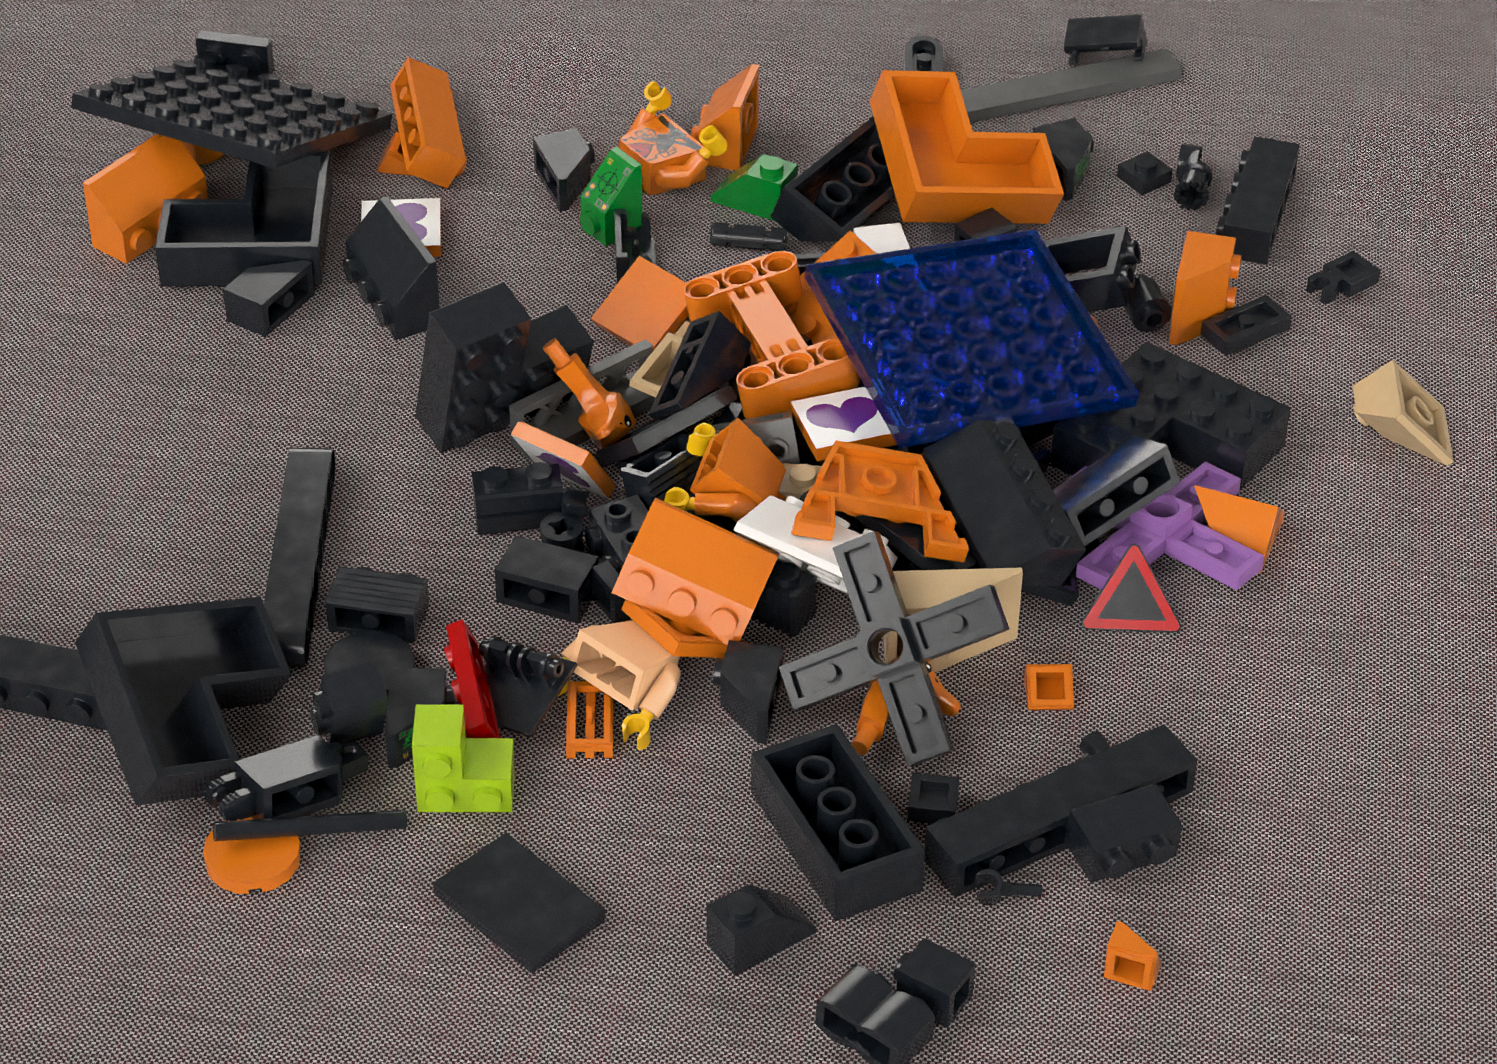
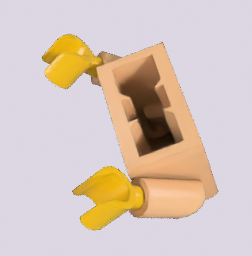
(628, 668)

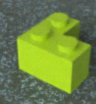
(456, 770)

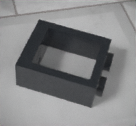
(1094, 250)

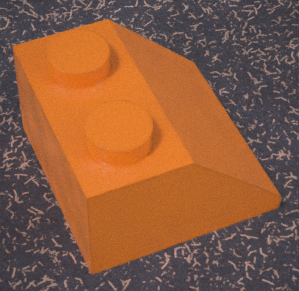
(735, 115)
(1203, 283)

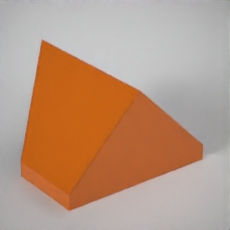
(1242, 519)

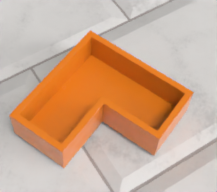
(948, 170)

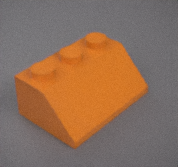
(129, 195)
(695, 572)

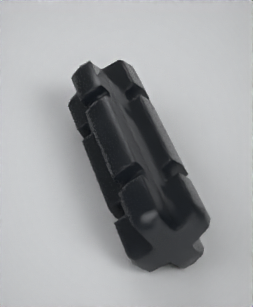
(748, 236)

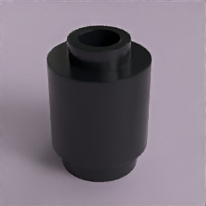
(1147, 305)

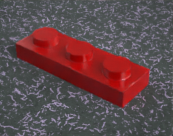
(472, 684)

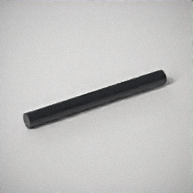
(309, 825)

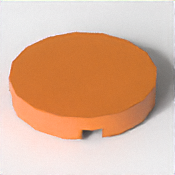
(251, 862)

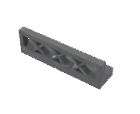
(564, 420)

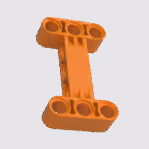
(754, 300)

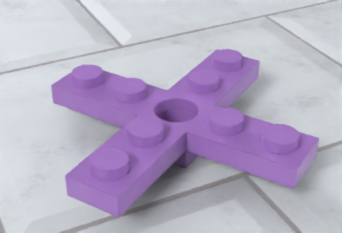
(1175, 528)

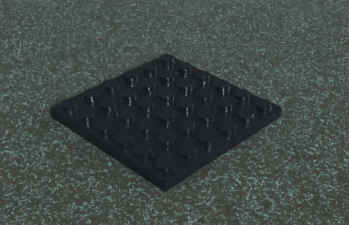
(233, 110)

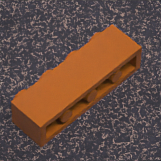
(428, 123)

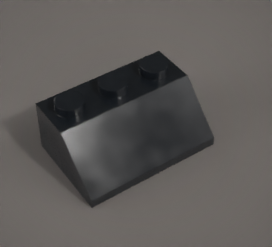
(392, 270)

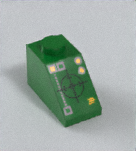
(756, 185)
(613, 186)

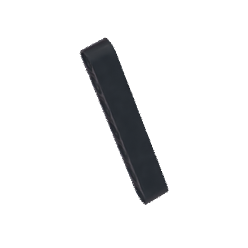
(299, 550)

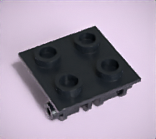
(523, 682)

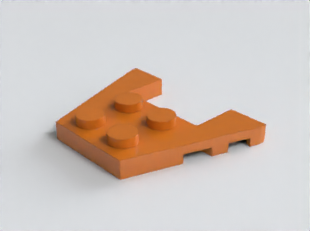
(879, 485)

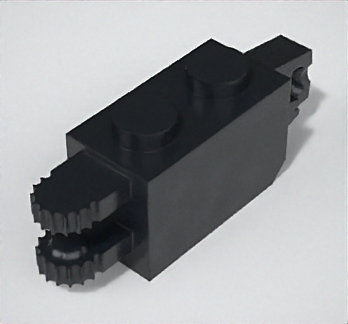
(287, 780)

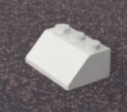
(771, 527)

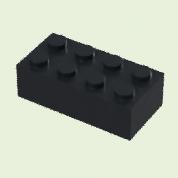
(837, 822)

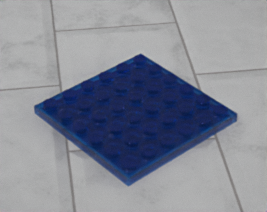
(969, 336)

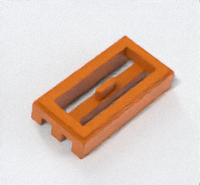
(590, 743)

